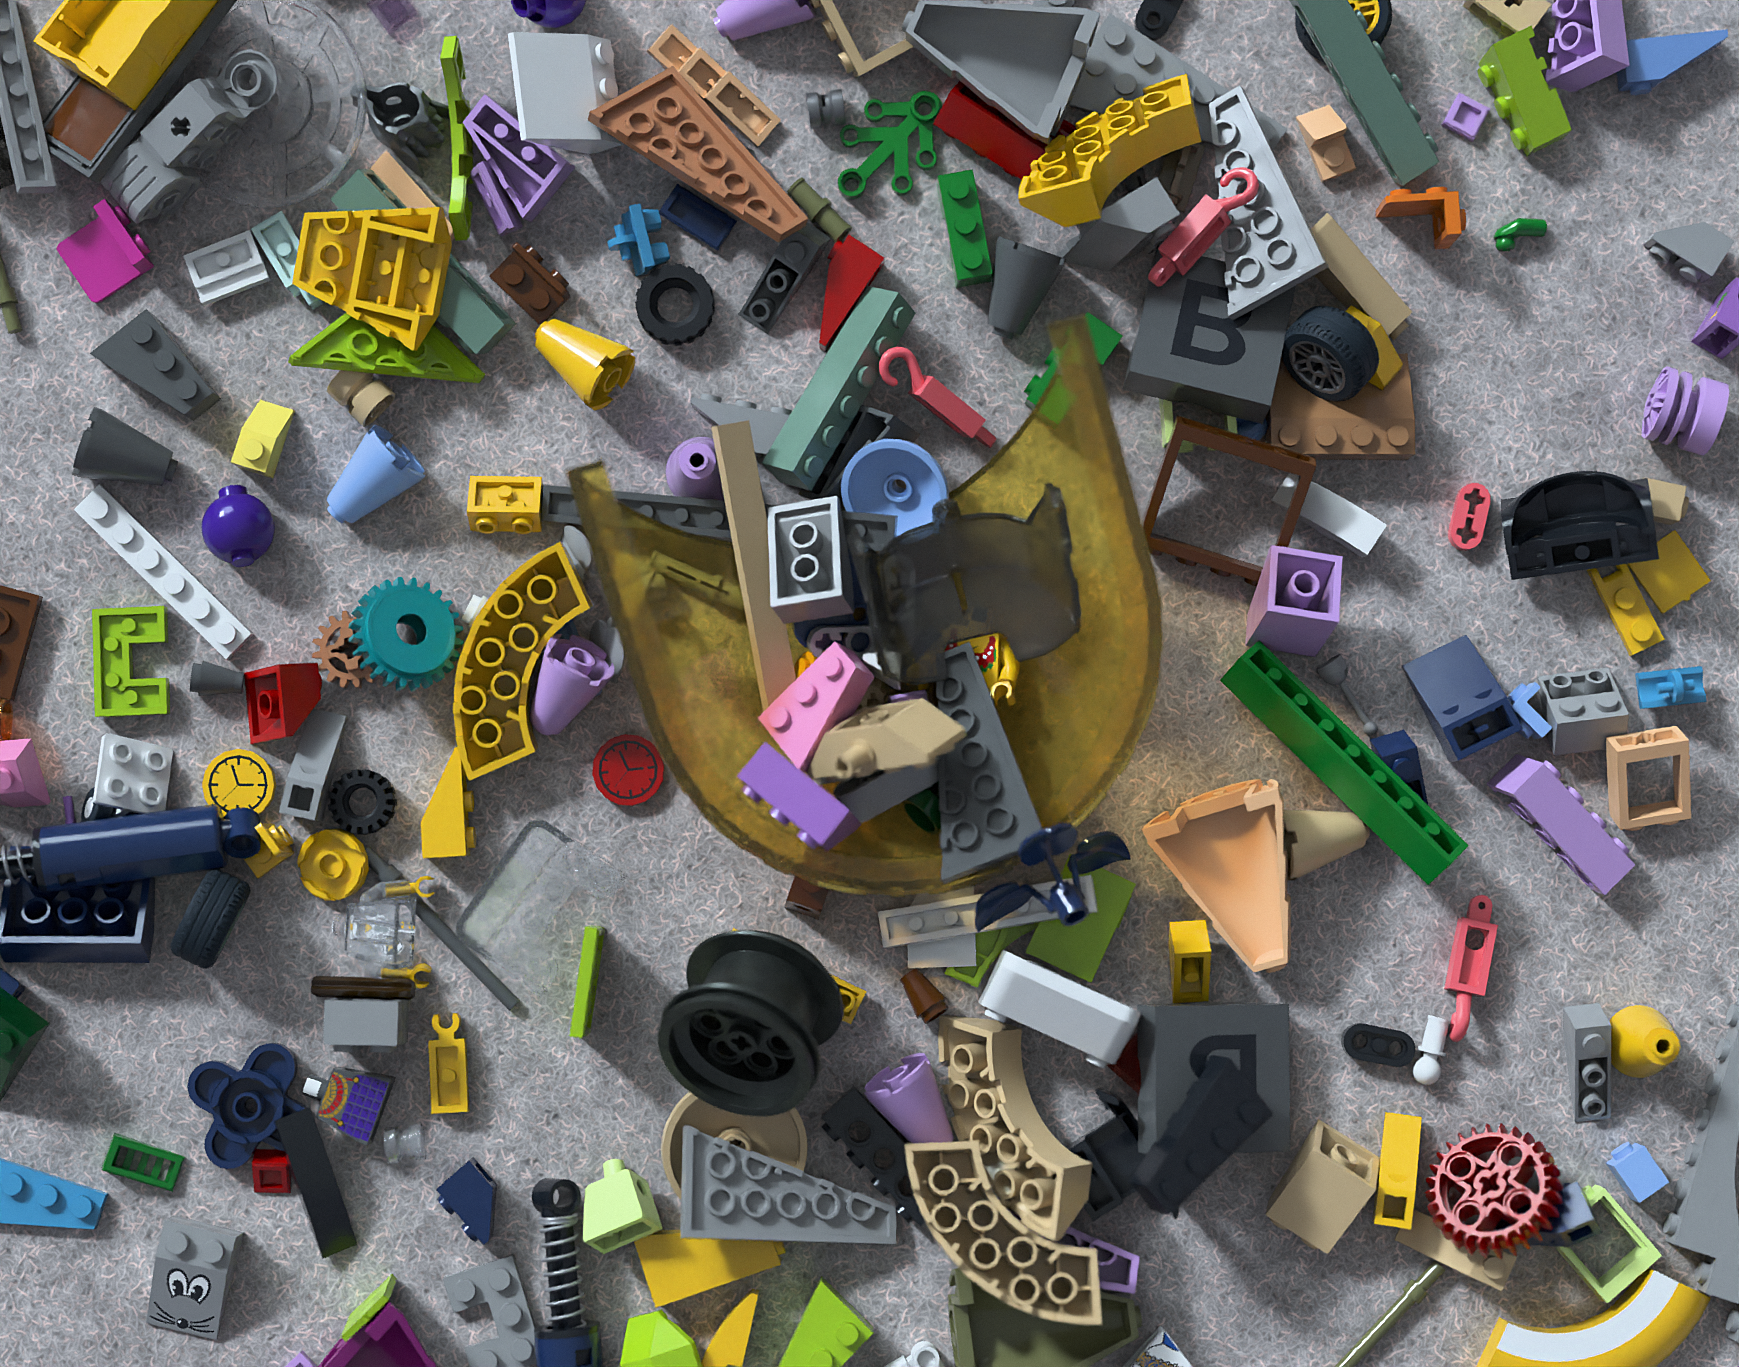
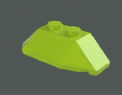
(657, 1342)

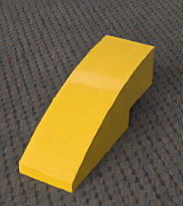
(732, 1336)

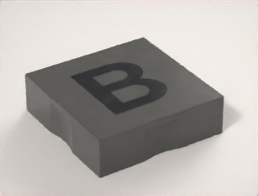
(1199, 354)
(1179, 1040)

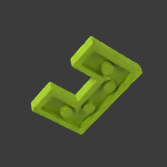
(114, 687)

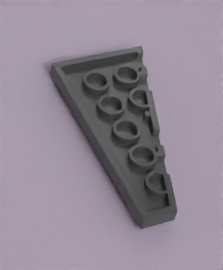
(980, 783)

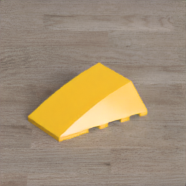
(378, 266)

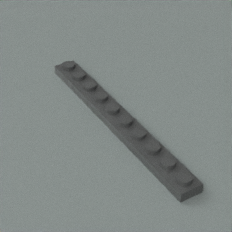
(704, 515)

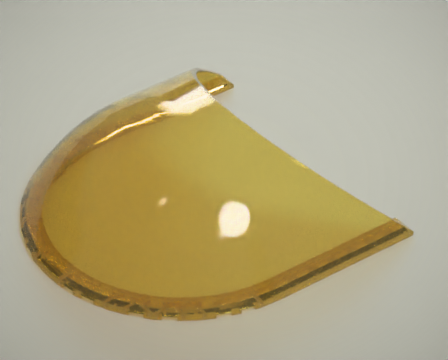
(1073, 709)

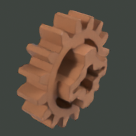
(332, 652)

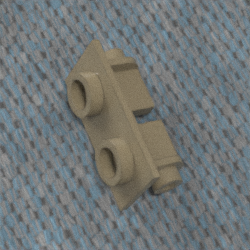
(1179, 173)

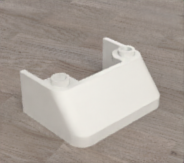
(1058, 1008)

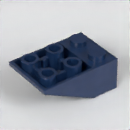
(1461, 699)

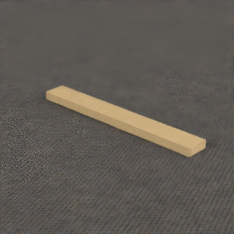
(751, 551)

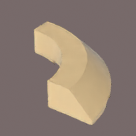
(994, 1107)

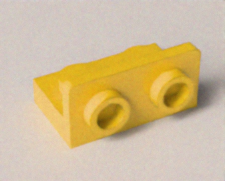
(505, 504)

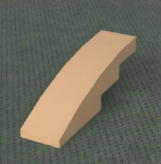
(715, 86)

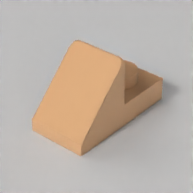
(1325, 141)

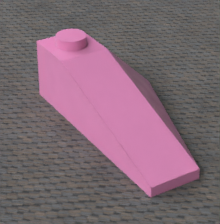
(21, 775)

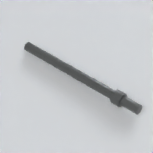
(445, 934)

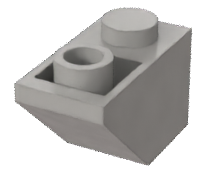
(1691, 248)

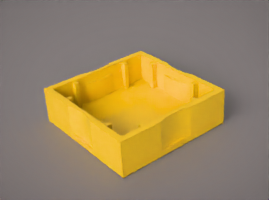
(121, 42)

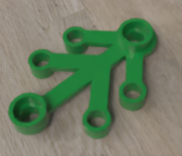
(893, 140)

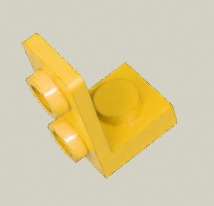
(273, 851)

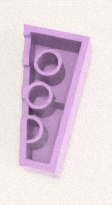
(1563, 822)

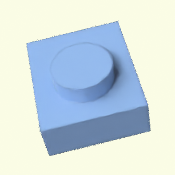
(1530, 720)

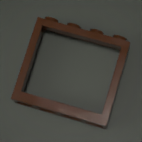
(1238, 446)

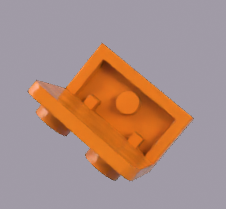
(1443, 206)

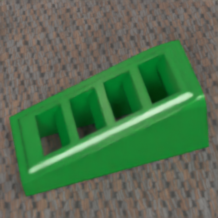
(138, 1175)

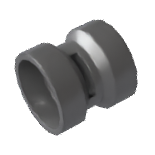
(826, 108)

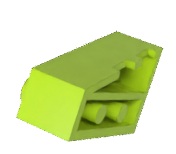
(1523, 93)

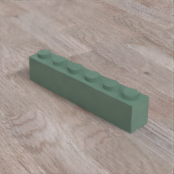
(1369, 87)
(464, 303)
(838, 388)

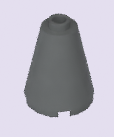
(1019, 285)
(121, 453)

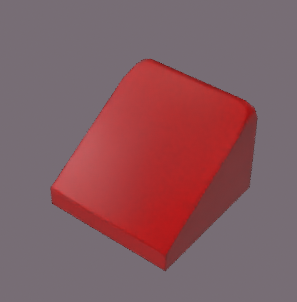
(271, 1171)

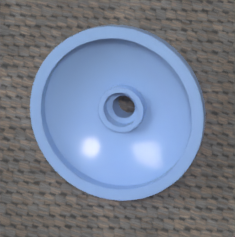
(871, 482)

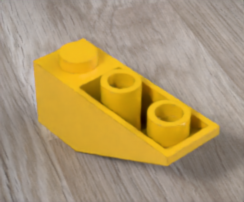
(446, 820)
(1397, 1171)

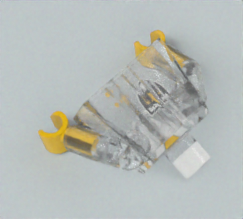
(382, 930)

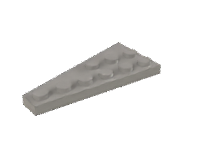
(1127, 61)
(1269, 237)
(757, 1198)

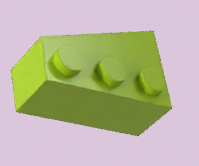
(827, 1331)

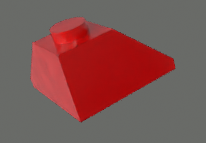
(280, 699)

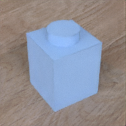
(1636, 1171)

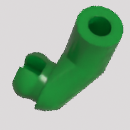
(1519, 227)

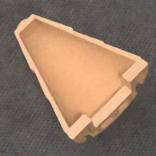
(1234, 866)

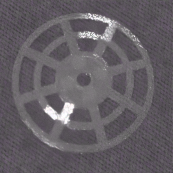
(294, 107)

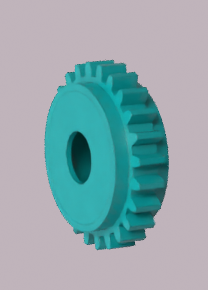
(387, 652)

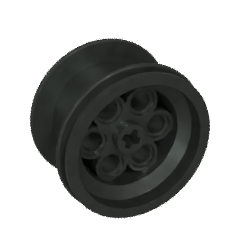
(750, 1023)

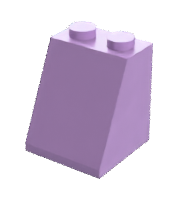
(1295, 601)

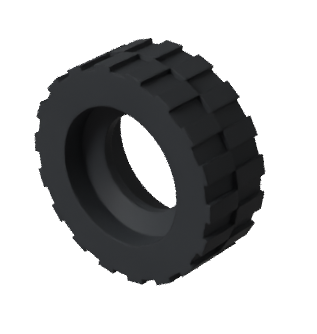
(675, 277)

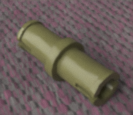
(819, 210)

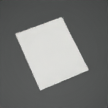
(946, 952)

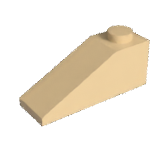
(1429, 1241)

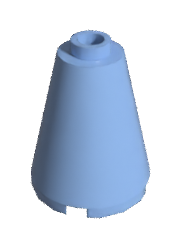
(373, 476)

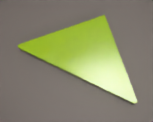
(359, 347)

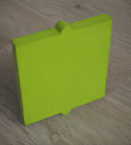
(368, 1307)

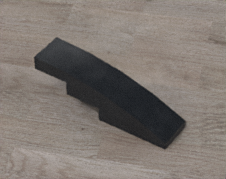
(315, 1182)

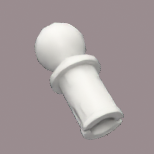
(1427, 1068)

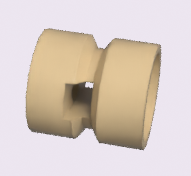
(363, 395)

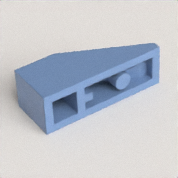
(1661, 57)

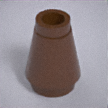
(924, 997)

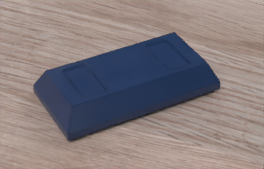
(697, 217)

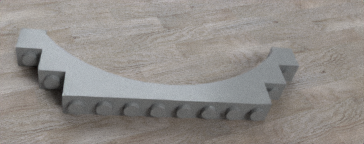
(1706, 1196)

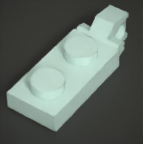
(281, 248)

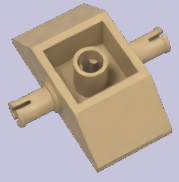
(885, 739)

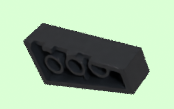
(1201, 1136)

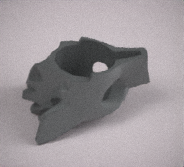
(406, 122)

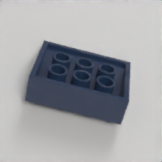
(77, 924)

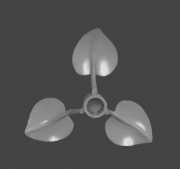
(601, 633)

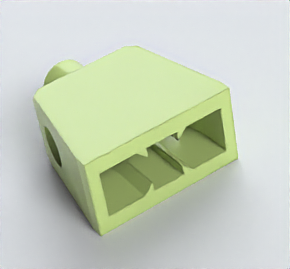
(618, 1209)

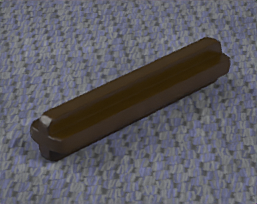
(363, 987)

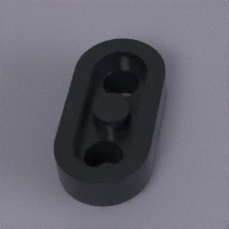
(1163, 9)
(1377, 1045)

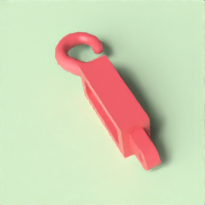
(1200, 228)
(937, 397)
(1467, 967)

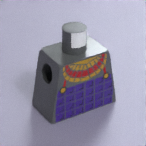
(351, 1100)

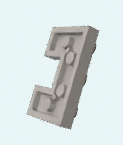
(503, 1289)

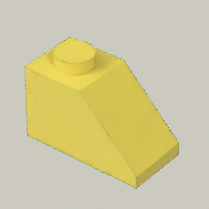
(263, 438)

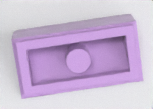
(495, 199)

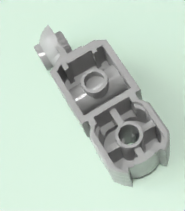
(157, 169)

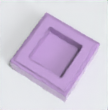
(1465, 117)

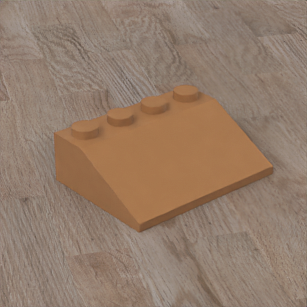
(1366, 427)

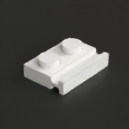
(227, 267)

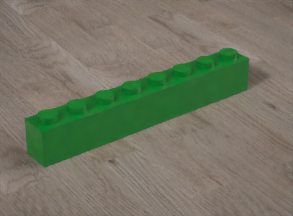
(1344, 762)

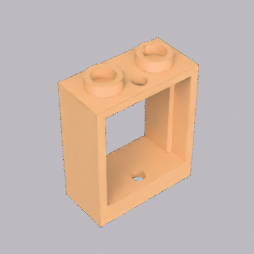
(1641, 747)

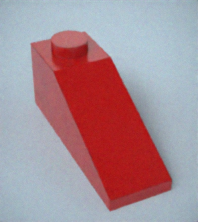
(849, 273)

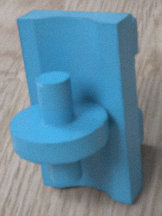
(634, 242)
(1670, 687)

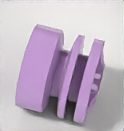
(1690, 412)

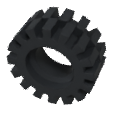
(340, 802)

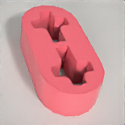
(1460, 514)

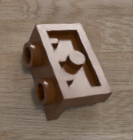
(531, 284)

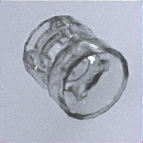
(405, 1143)

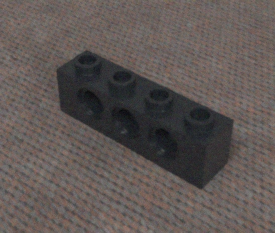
(854, 1108)

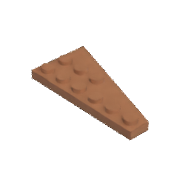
(686, 138)

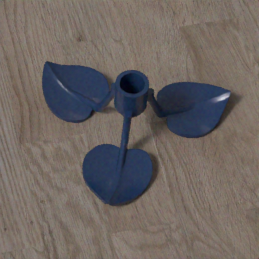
(1065, 898)

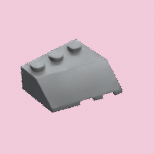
(1124, 230)

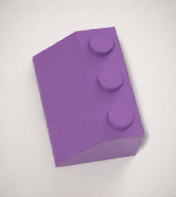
(796, 799)

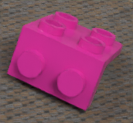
(105, 253)

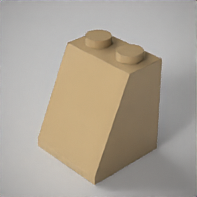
(1324, 1187)

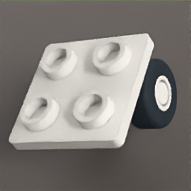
(129, 779)

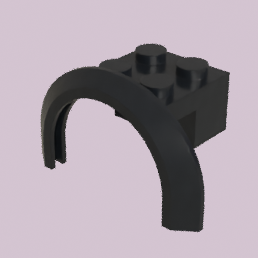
(1113, 1156)

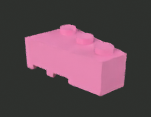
(817, 703)

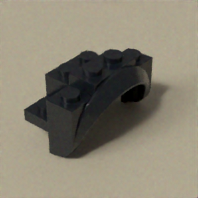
(1578, 524)

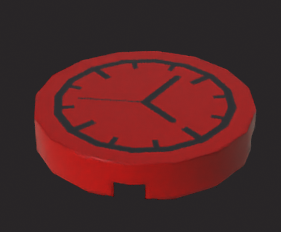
(628, 770)

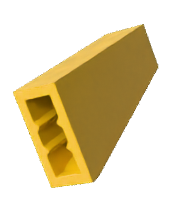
(690, 1266)

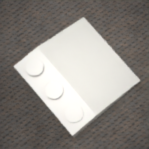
(558, 85)

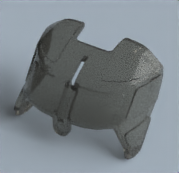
(1011, 574)

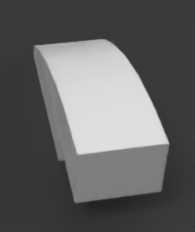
(1333, 516)

